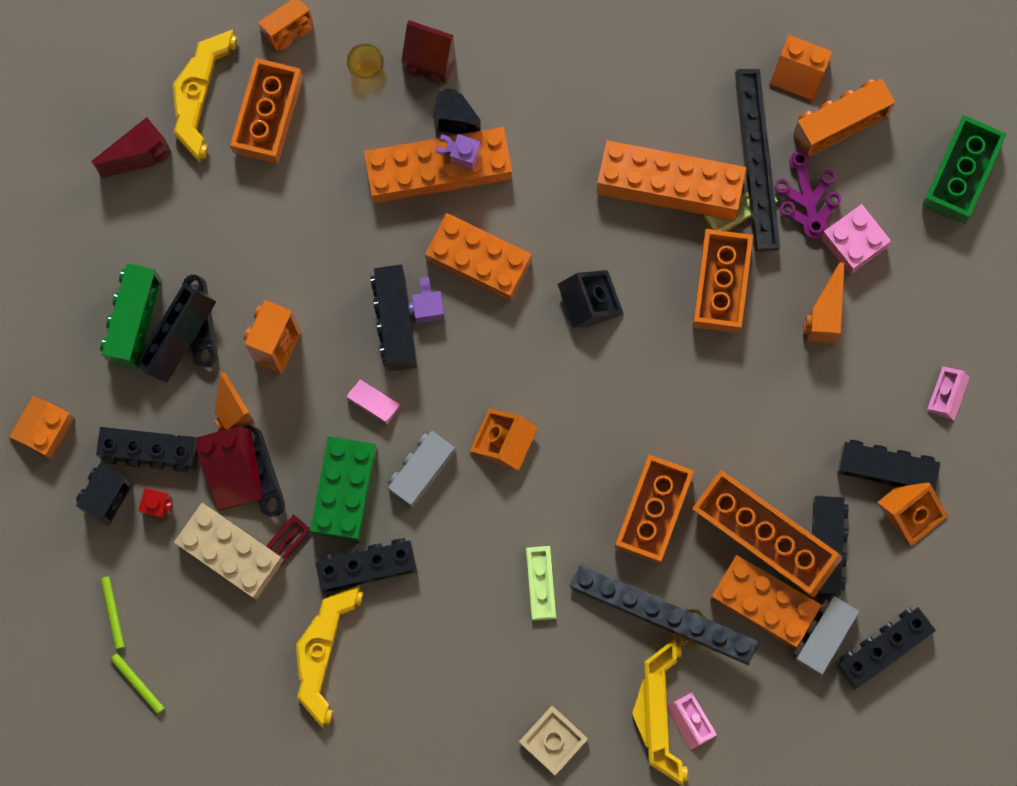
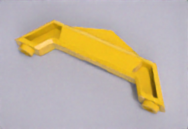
(192, 87)
(315, 650)
(651, 713)

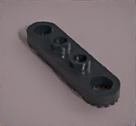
(205, 338)
(267, 476)

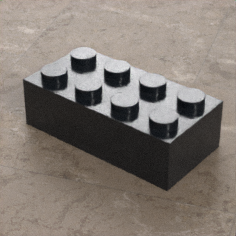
(394, 312)

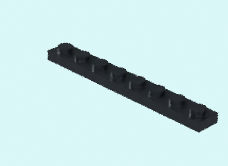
(757, 160)
(664, 615)

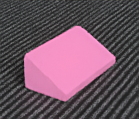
(948, 392)
(373, 401)
(691, 721)

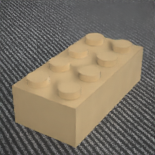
(229, 551)

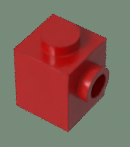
(155, 504)

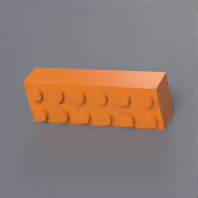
(419, 170)
(671, 180)
(767, 533)

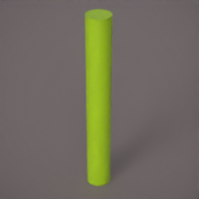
(112, 613)
(137, 683)

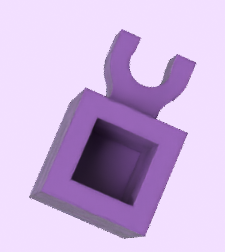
(462, 152)
(427, 305)

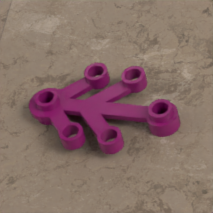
(807, 198)

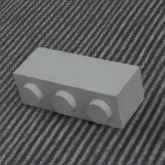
(421, 468)
(825, 635)

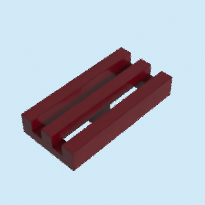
(298, 541)

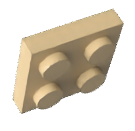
(553, 740)

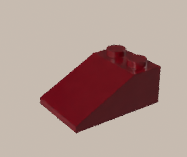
(428, 52)
(135, 150)
(230, 466)

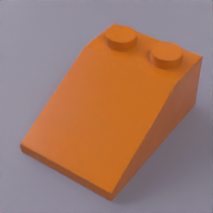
(824, 321)

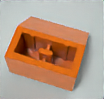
(286, 24)

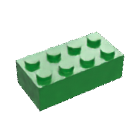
(964, 169)
(131, 315)
(343, 489)

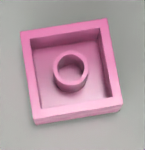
(855, 239)

